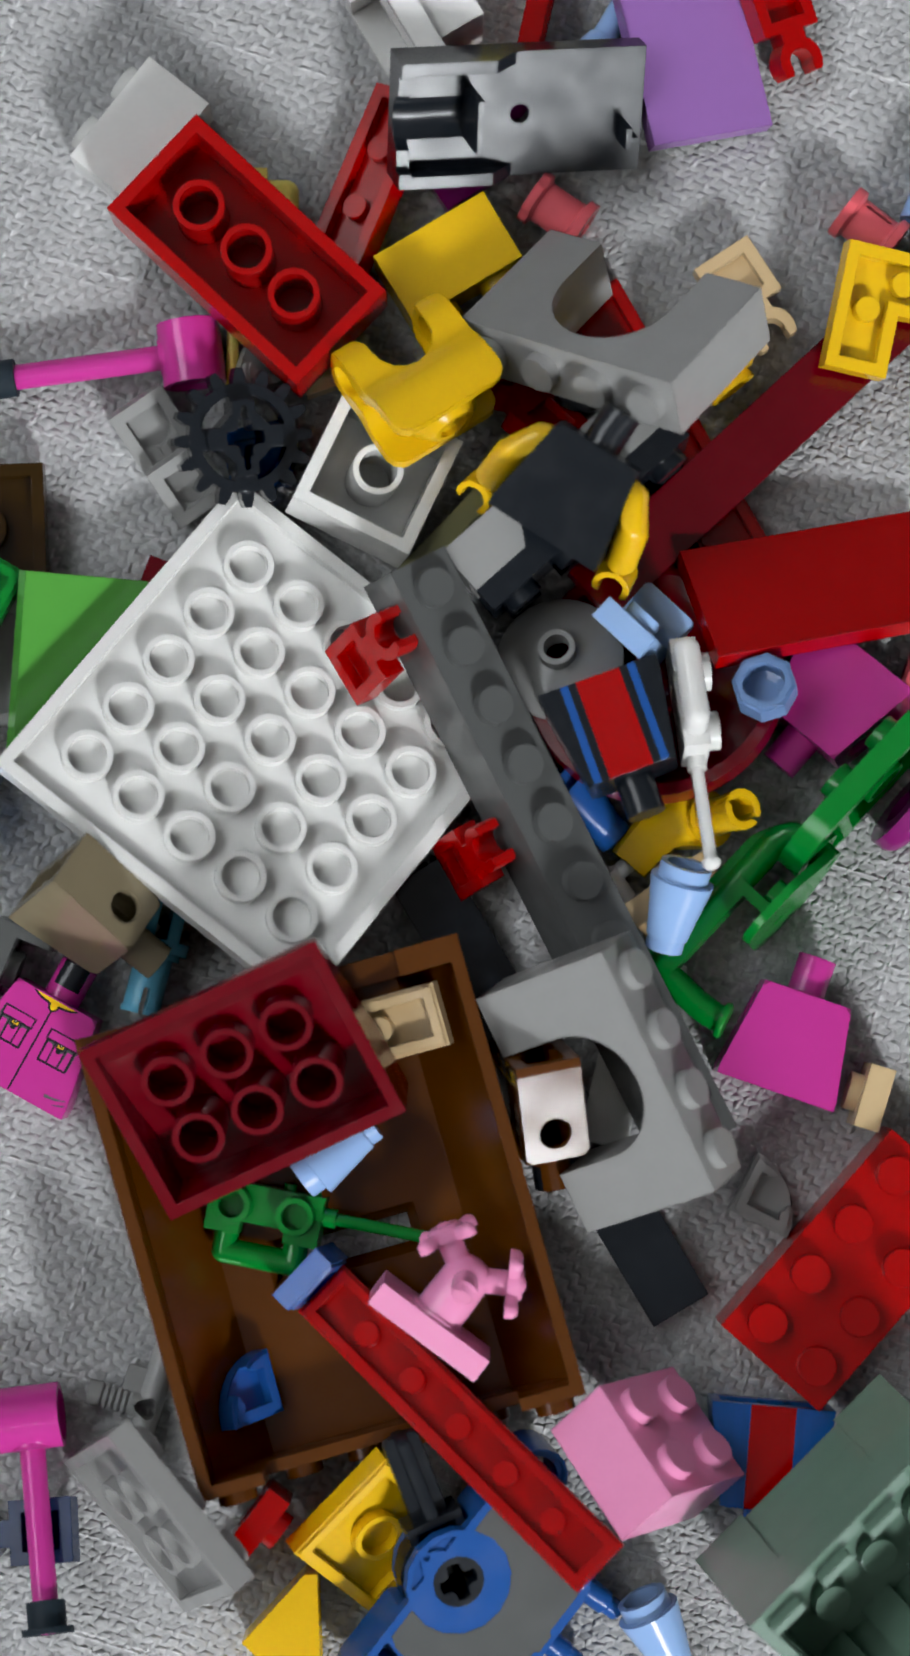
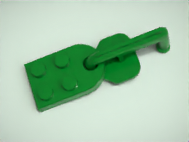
(803, 849)

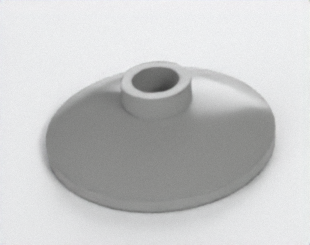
(554, 622)

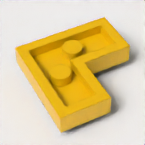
(865, 309)

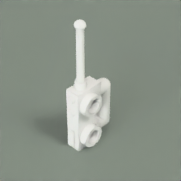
(695, 727)

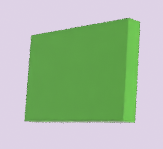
(55, 630)

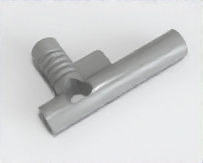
(138, 1385)

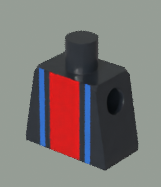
(617, 733)

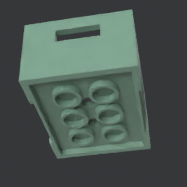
(829, 1546)

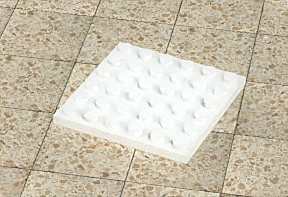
(231, 755)

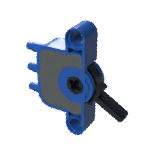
(501, 1590)

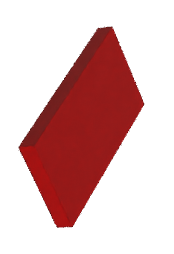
(801, 589)

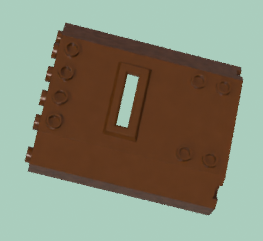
(436, 1163)

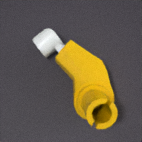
(679, 829)

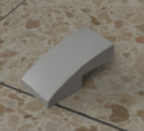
(146, 431)

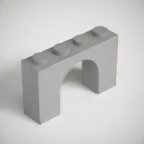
(654, 374)
(612, 999)

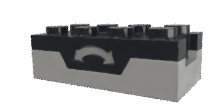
(506, 560)

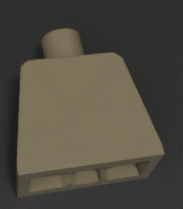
(93, 910)

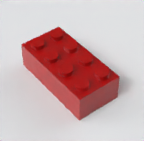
(247, 255)
(835, 1278)

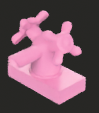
(449, 1299)

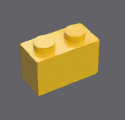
(451, 256)

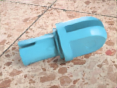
(158, 981)

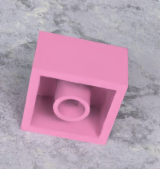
(647, 1452)

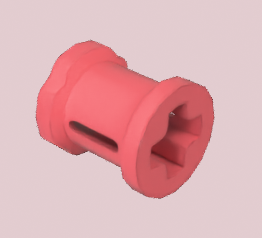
(556, 209)
(868, 223)

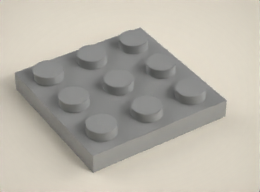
(160, 1516)

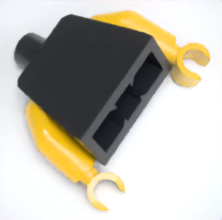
(572, 491)

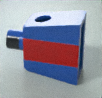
(765, 1440)

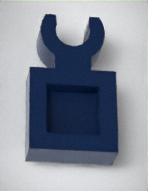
(64, 1527)

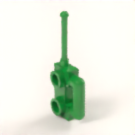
(294, 1214)

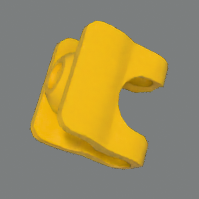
(429, 401)

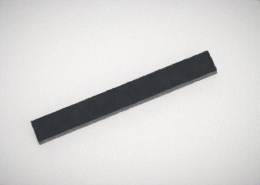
(640, 1246)

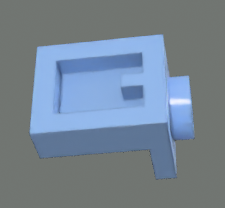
(645, 622)

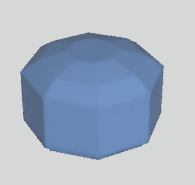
(764, 687)

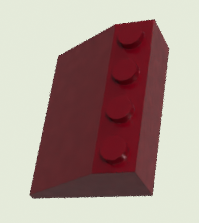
(246, 1077)

